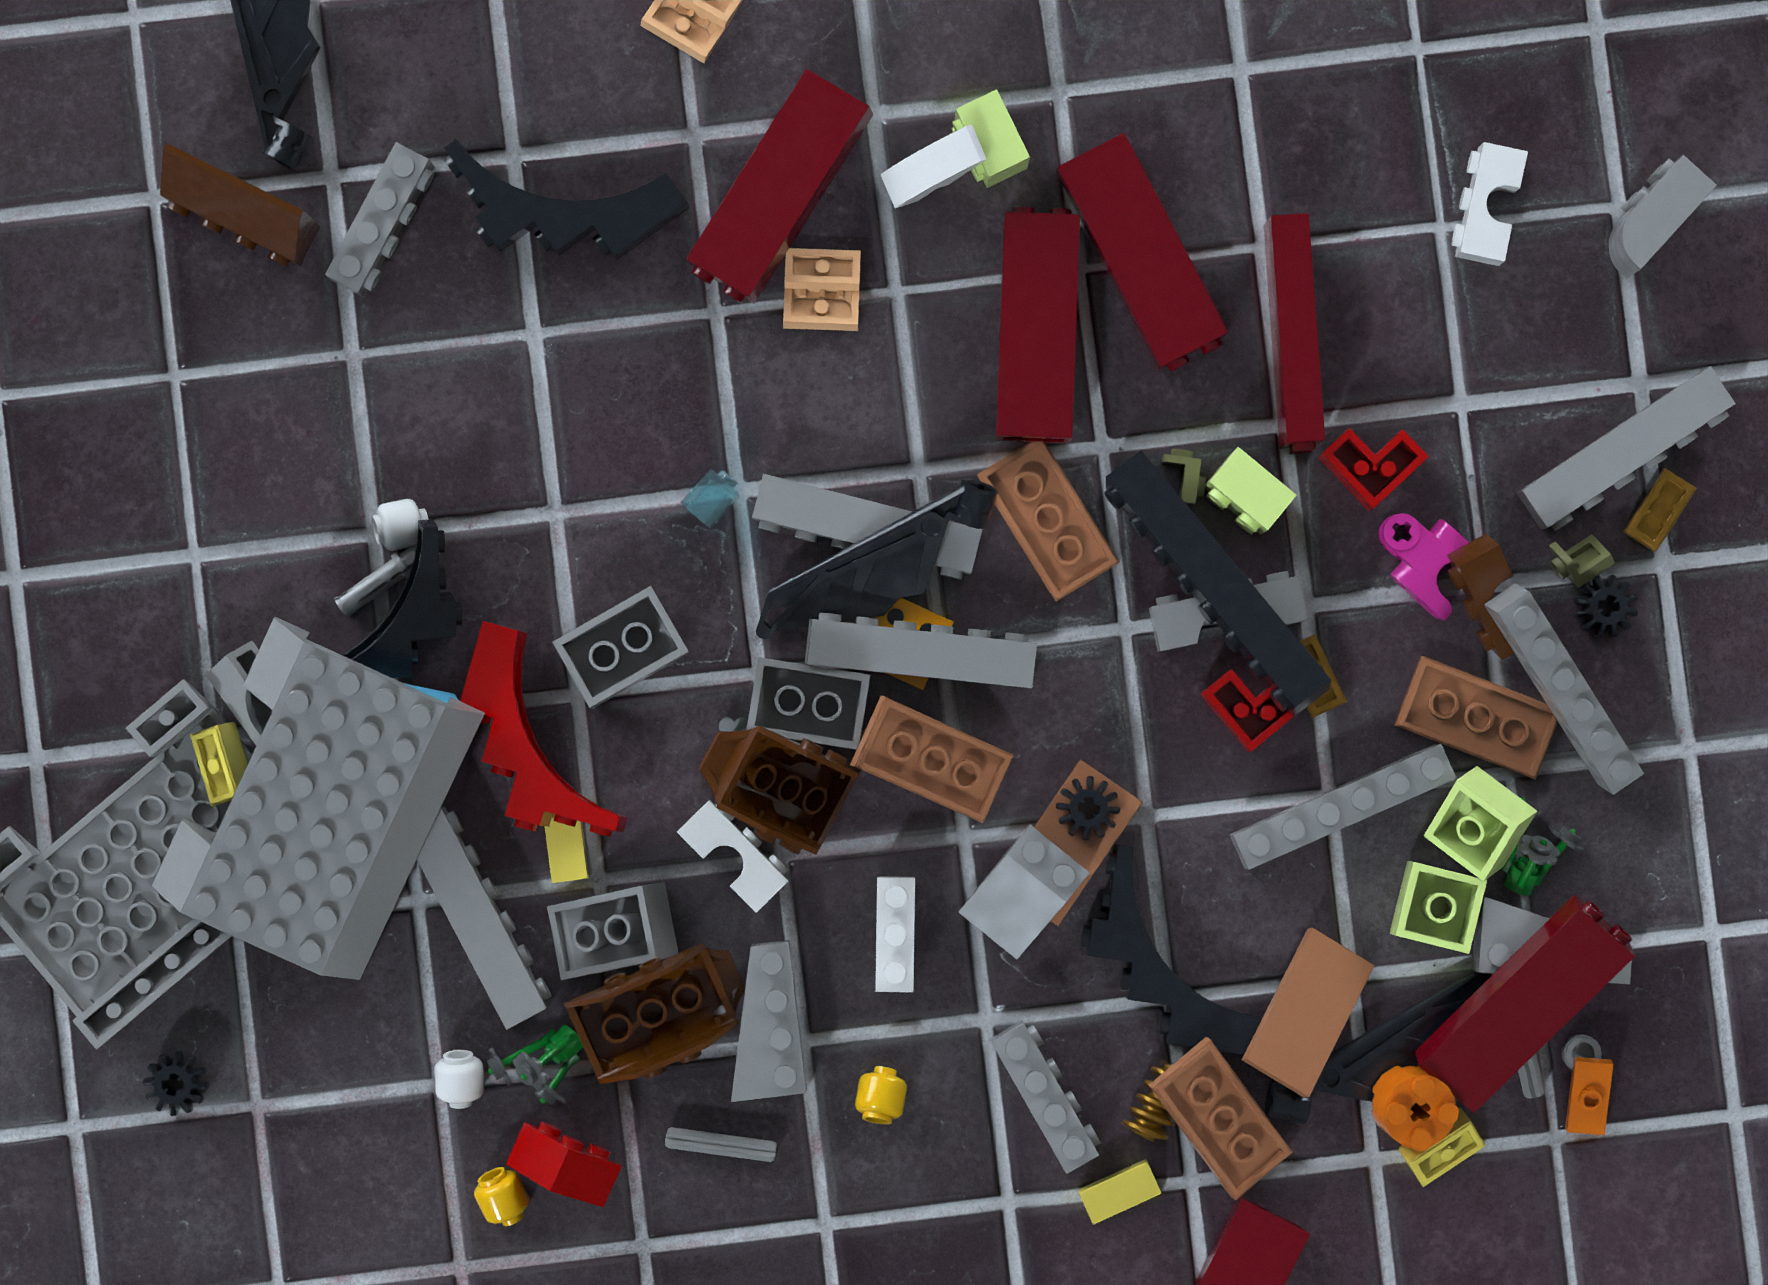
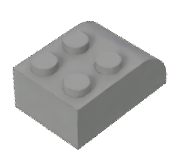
(1657, 213)
(620, 647)
(809, 702)

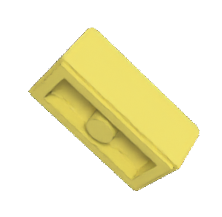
(220, 760)
(566, 852)
(1456, 1147)
(1119, 1191)

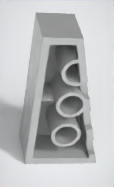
(1504, 930)
(769, 1037)

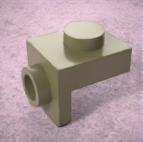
(1191, 484)
(1581, 561)

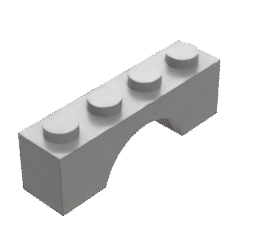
(1180, 622)
(228, 681)

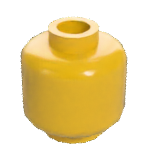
(881, 1095)
(501, 1196)

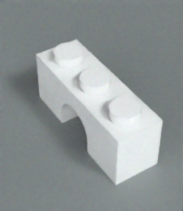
(1480, 235)
(760, 875)
(895, 934)

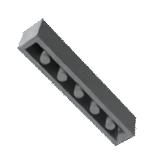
(1627, 448)
(849, 519)
(921, 653)
(1563, 688)
(1342, 806)
(479, 923)

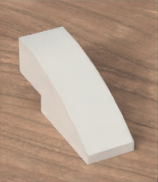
(933, 167)

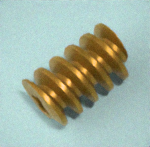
(1152, 1114)

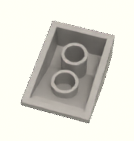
(1023, 891)
(612, 930)

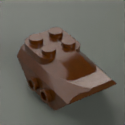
(778, 785)
(658, 1013)

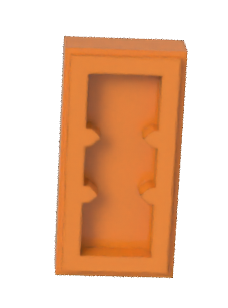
(1589, 1095)

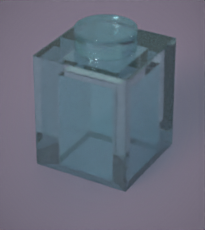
(711, 497)

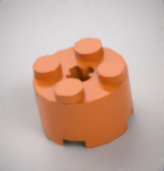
(1429, 1118)

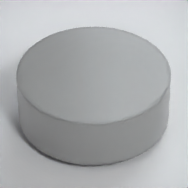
(1580, 1046)

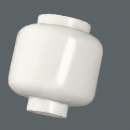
(397, 524)
(459, 1078)

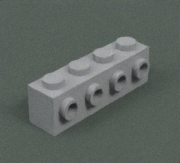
(380, 220)
(1044, 1097)

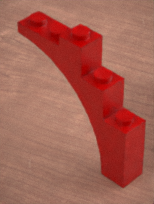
(538, 789)

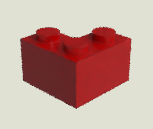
(1372, 475)
(1245, 715)
(564, 1164)

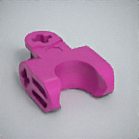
(1421, 559)

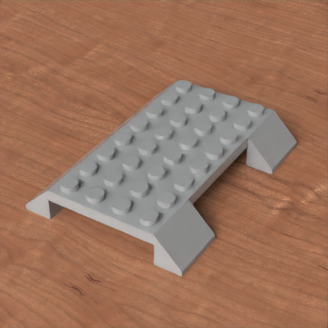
(323, 809)
(89, 900)

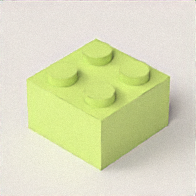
(997, 136)
(1248, 492)
(1480, 823)
(1438, 907)

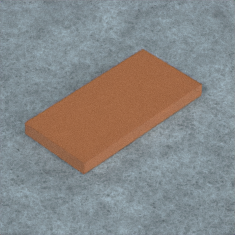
(1048, 519)
(1477, 717)
(931, 759)
(1086, 852)
(1308, 1012)
(1220, 1118)

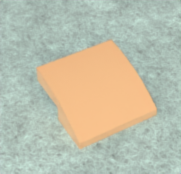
(690, 24)
(822, 289)

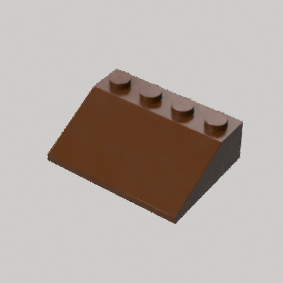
(235, 206)

